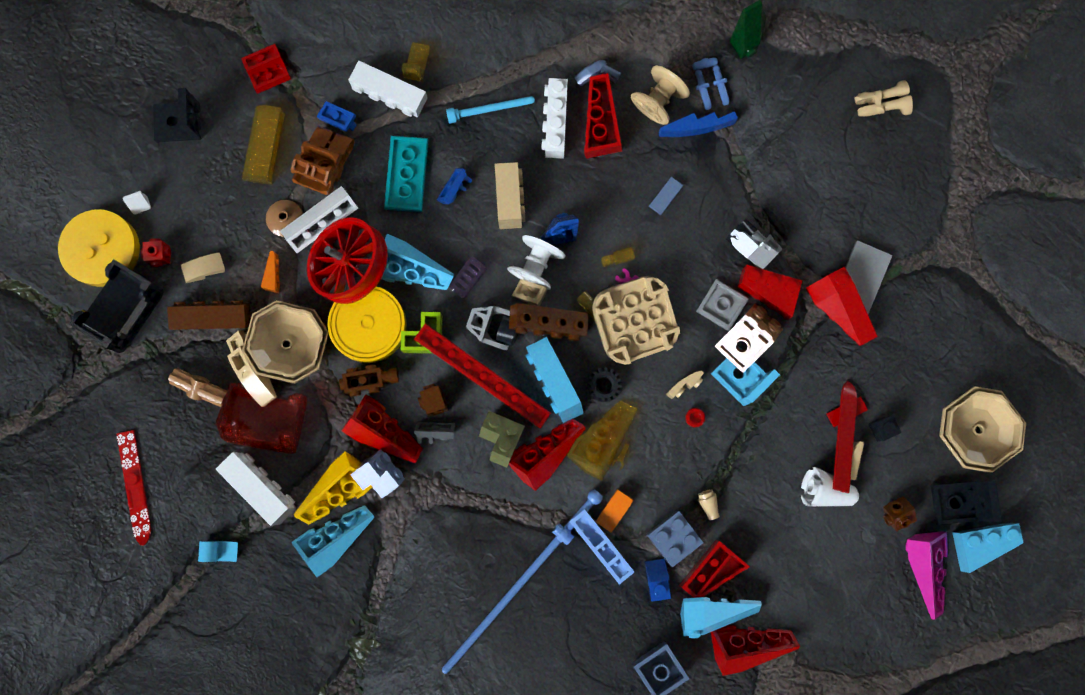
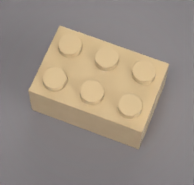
(509, 195)

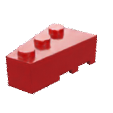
(771, 288)

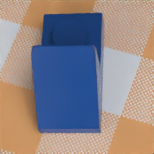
(658, 580)

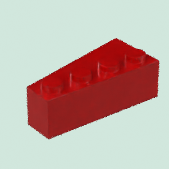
(602, 126)

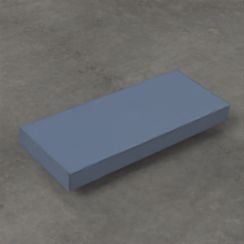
(665, 196)

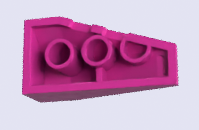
(926, 559)

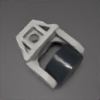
(753, 244)
(505, 336)

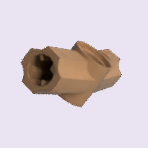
(197, 387)

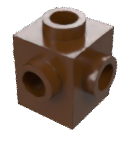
(899, 514)

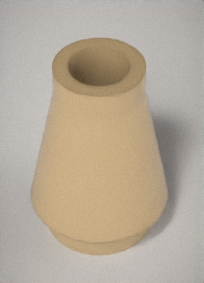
(708, 501)

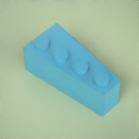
(554, 379)

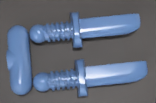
(702, 86)

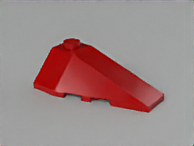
(842, 303)
(375, 428)
(540, 459)
(746, 648)

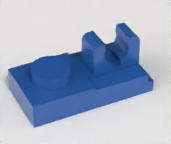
(337, 117)
(449, 192)

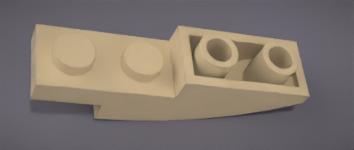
(257, 386)

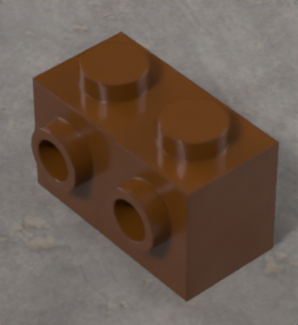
(432, 400)

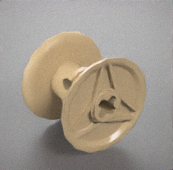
(667, 85)

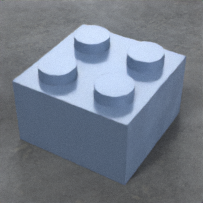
(674, 538)
(660, 670)

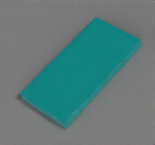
(406, 174)

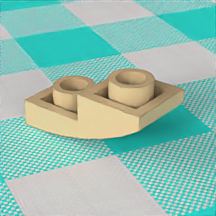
(202, 266)
(689, 381)

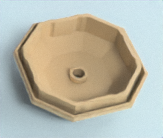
(283, 323)
(999, 424)

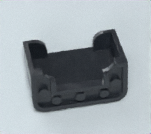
(118, 308)

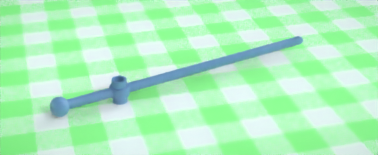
(563, 534)

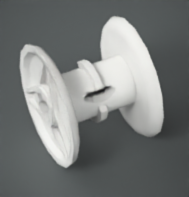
(536, 261)

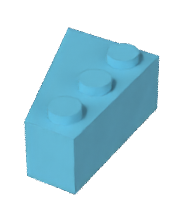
(985, 544)

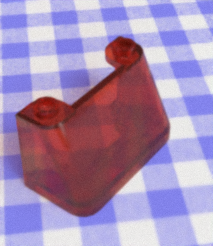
(267, 427)

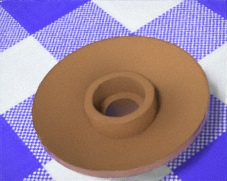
(281, 207)

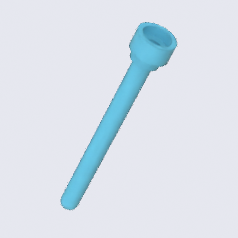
(455, 114)

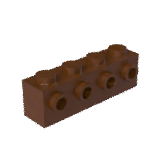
(208, 315)
(548, 321)

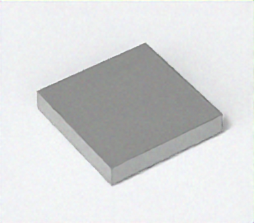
(722, 304)

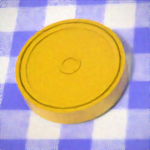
(93, 242)
(367, 328)

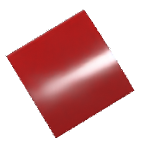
(266, 68)

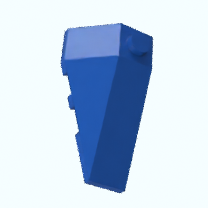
(561, 229)

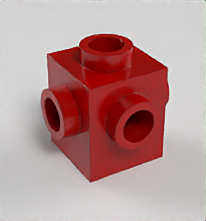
(156, 252)

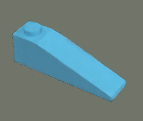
(413, 266)
(704, 616)

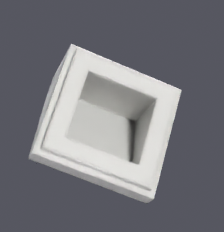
(137, 202)

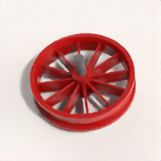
(346, 260)

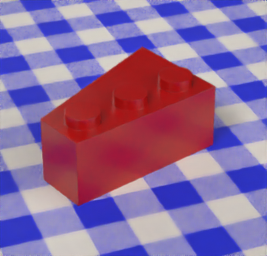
(712, 570)

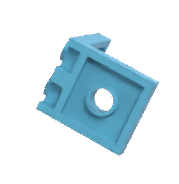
(747, 388)

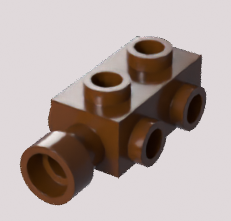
(364, 378)

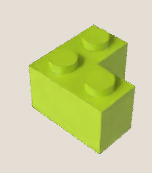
(409, 345)

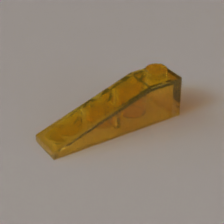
(598, 446)

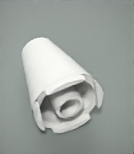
(820, 492)

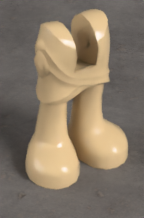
(875, 103)

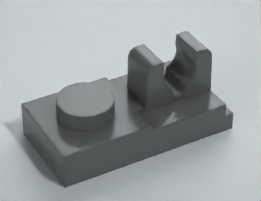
(432, 431)

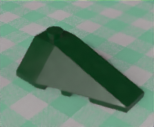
(749, 30)

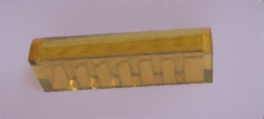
(263, 144)

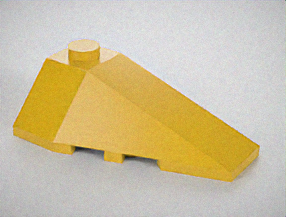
(332, 490)

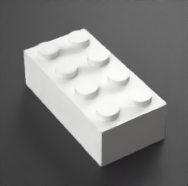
(256, 488)

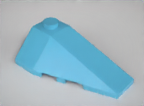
(326, 545)

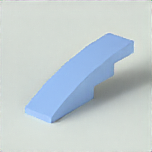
(602, 546)

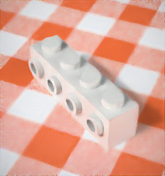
(387, 89)
(556, 118)
(311, 223)

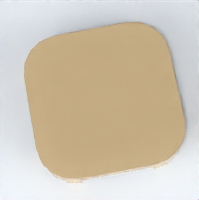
(635, 319)

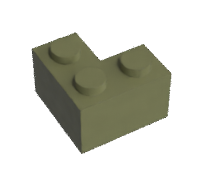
(504, 434)

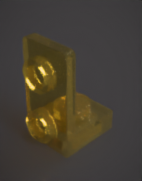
(417, 61)

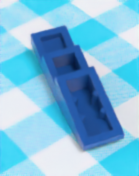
(692, 126)

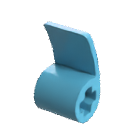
(218, 551)

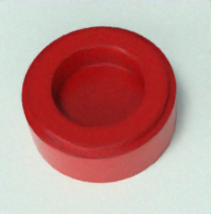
(695, 417)

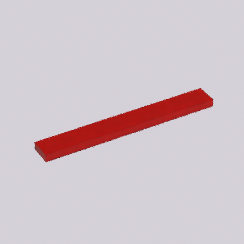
(482, 375)

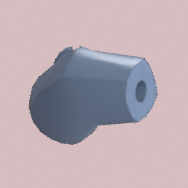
(596, 68)

